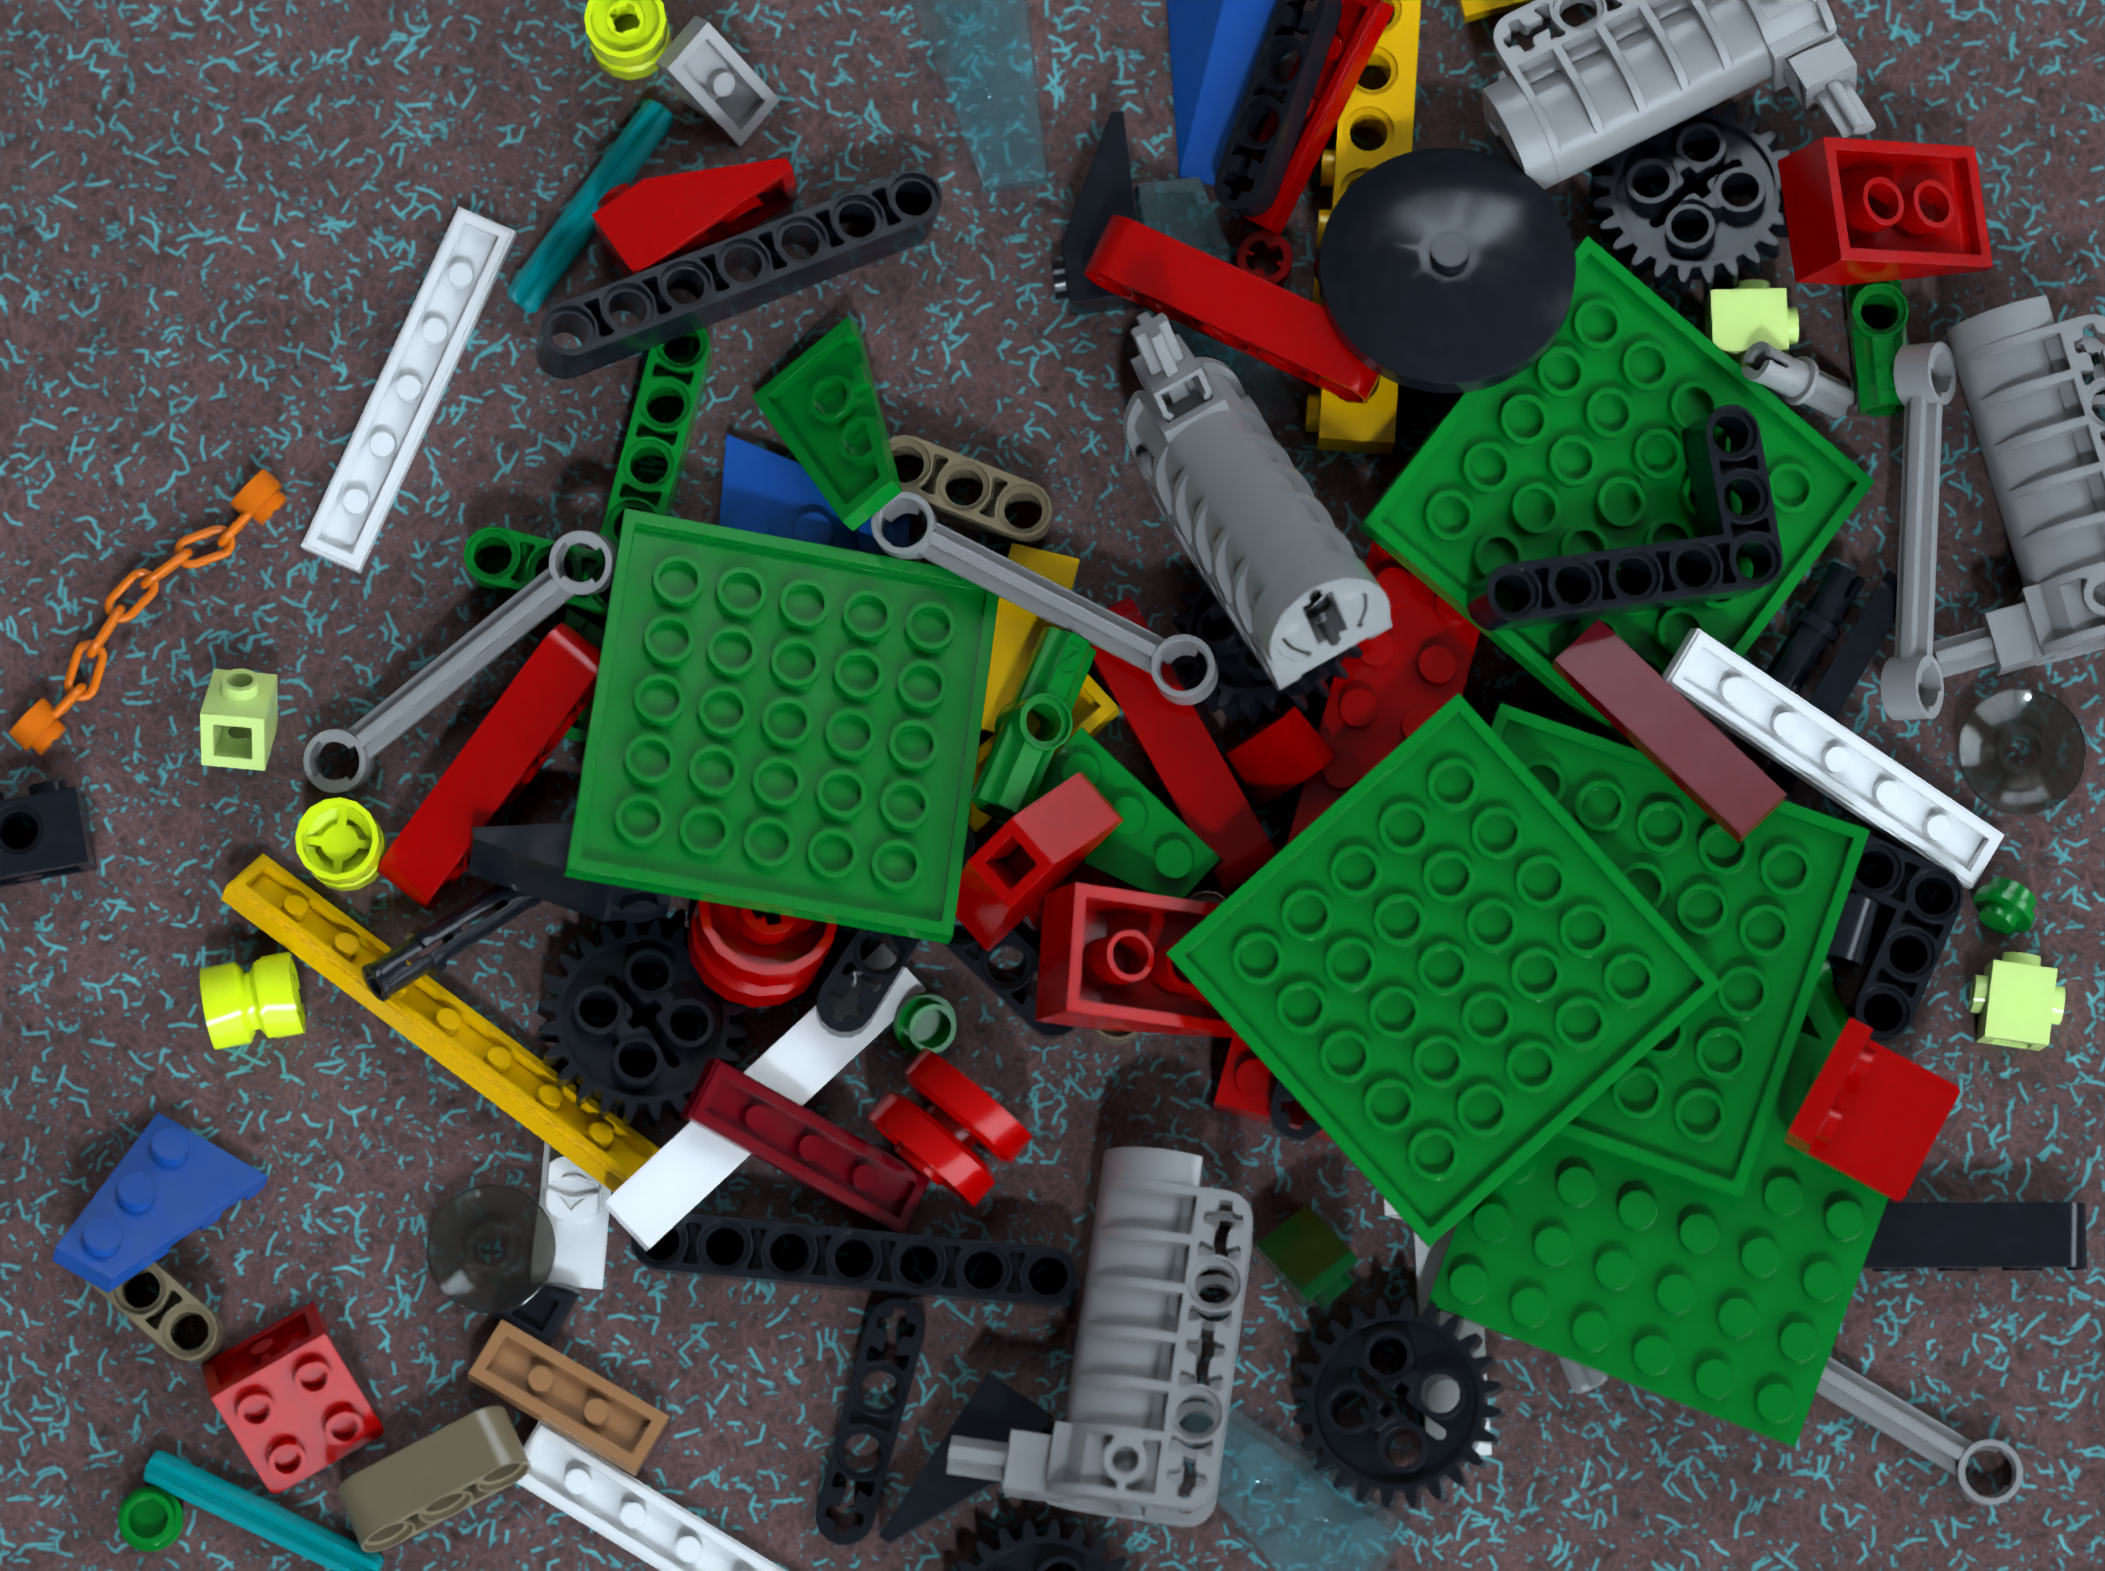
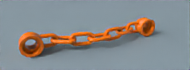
(41, 722)

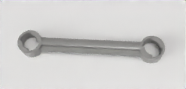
(1046, 598)
(459, 662)
(1912, 678)
(1915, 1429)

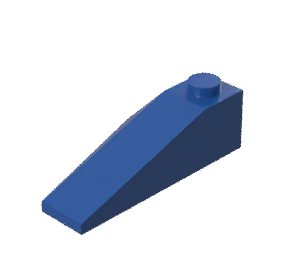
(1211, 66)

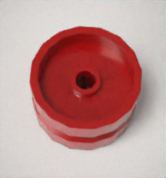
(755, 953)
(944, 1133)

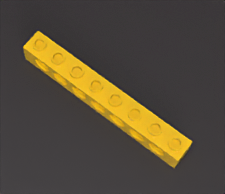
(1390, 111)

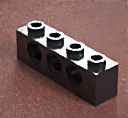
(62, 838)

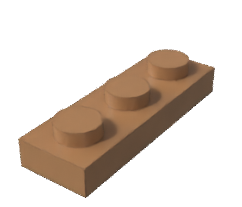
(568, 1397)

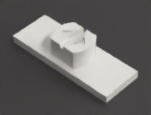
(578, 1219)

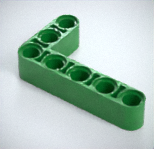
(643, 440)

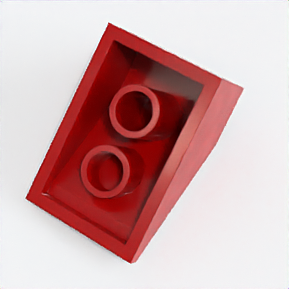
(689, 211)
(1883, 211)
(1110, 967)

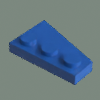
(781, 500)
(151, 1201)

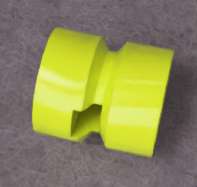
(627, 35)
(340, 844)
(244, 1002)

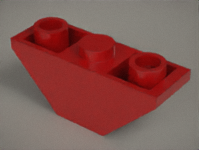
(1032, 857)

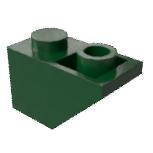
(1308, 1259)

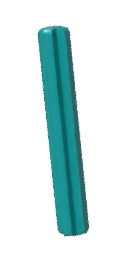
(576, 222)
(258, 1515)

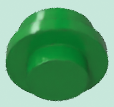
(2005, 906)
(925, 1022)
(150, 1519)

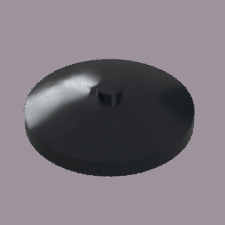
(1446, 270)

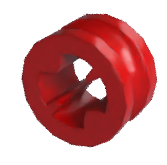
(1271, 243)

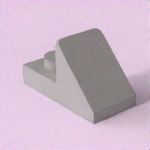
(716, 81)

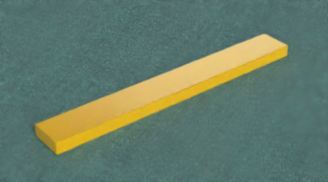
(439, 1024)

